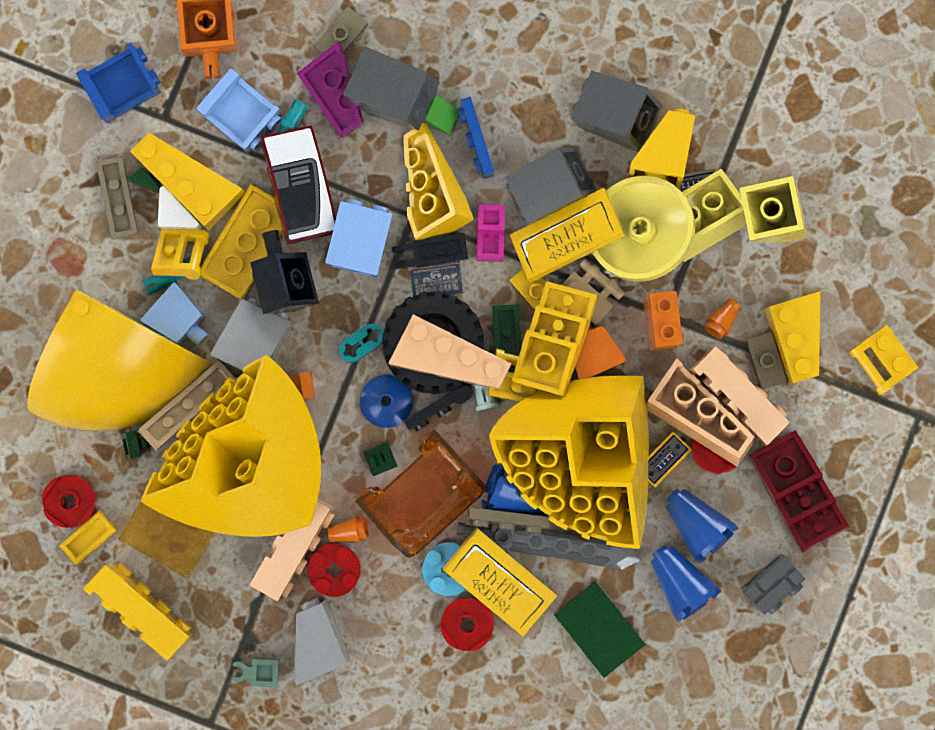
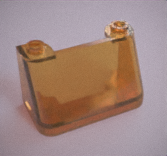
(423, 497)

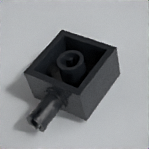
(283, 279)

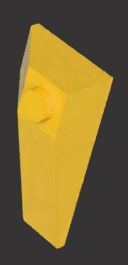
(434, 193)

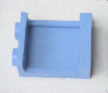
(239, 111)
(359, 238)

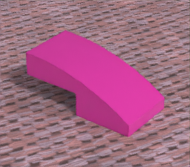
(490, 233)

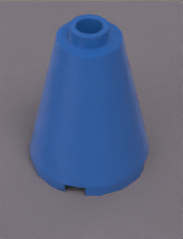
(505, 496)
(699, 523)
(682, 583)

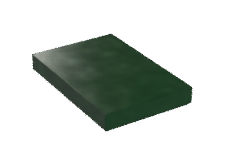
(599, 629)

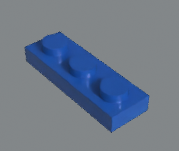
(475, 138)

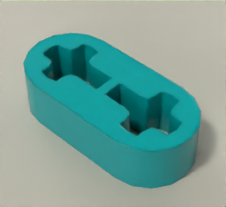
(357, 338)

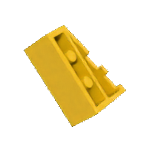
(797, 335)

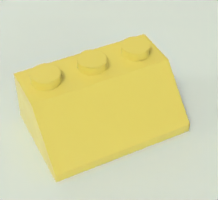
(716, 211)

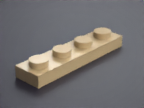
(184, 406)

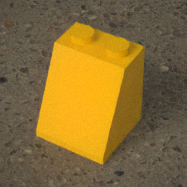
(666, 149)

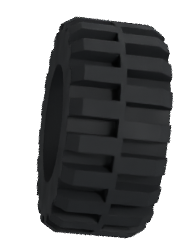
(428, 306)

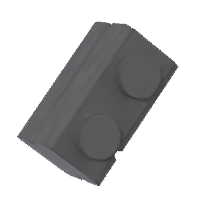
(773, 584)

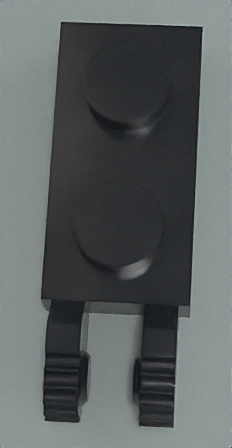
(433, 251)
(439, 407)

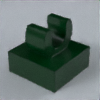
(133, 445)
(380, 459)

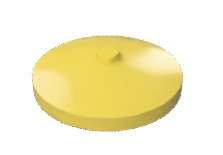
(656, 228)

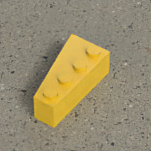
(193, 184)
(139, 609)

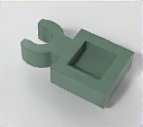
(262, 672)

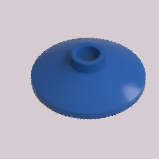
(389, 415)

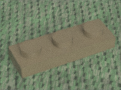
(117, 198)
(507, 520)

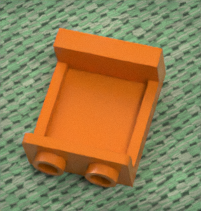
(662, 321)

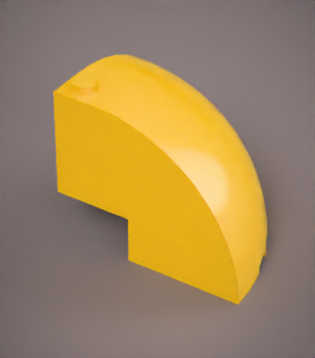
(107, 370)
(582, 456)
(244, 460)

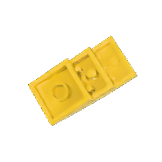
(555, 338)

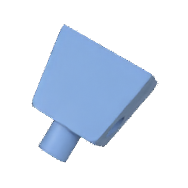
(176, 316)

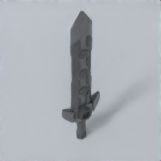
(557, 545)

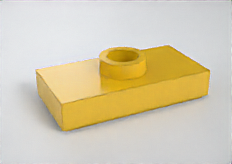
(529, 291)

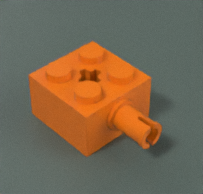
(207, 42)

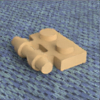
(610, 287)

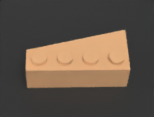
(442, 354)
(739, 395)
(698, 414)
(289, 553)

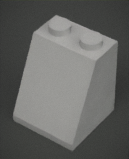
(251, 335)
(318, 642)

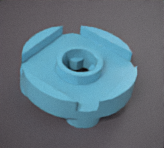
(432, 573)

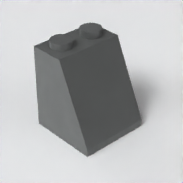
(391, 89)
(616, 110)
(549, 184)

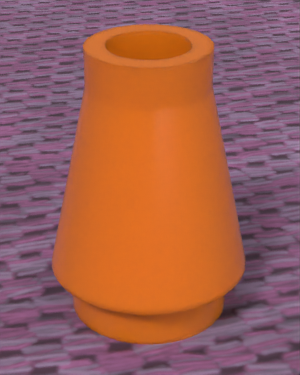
(722, 319)
(349, 531)

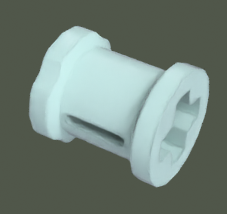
(483, 404)

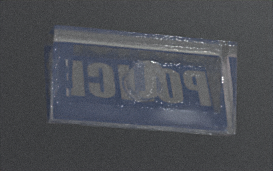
(437, 278)

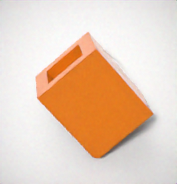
(304, 384)

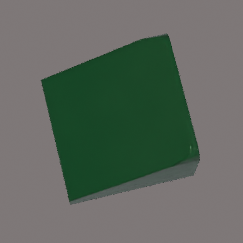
(144, 180)

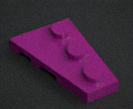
(326, 81)

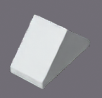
(173, 214)

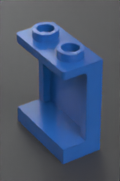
(120, 83)

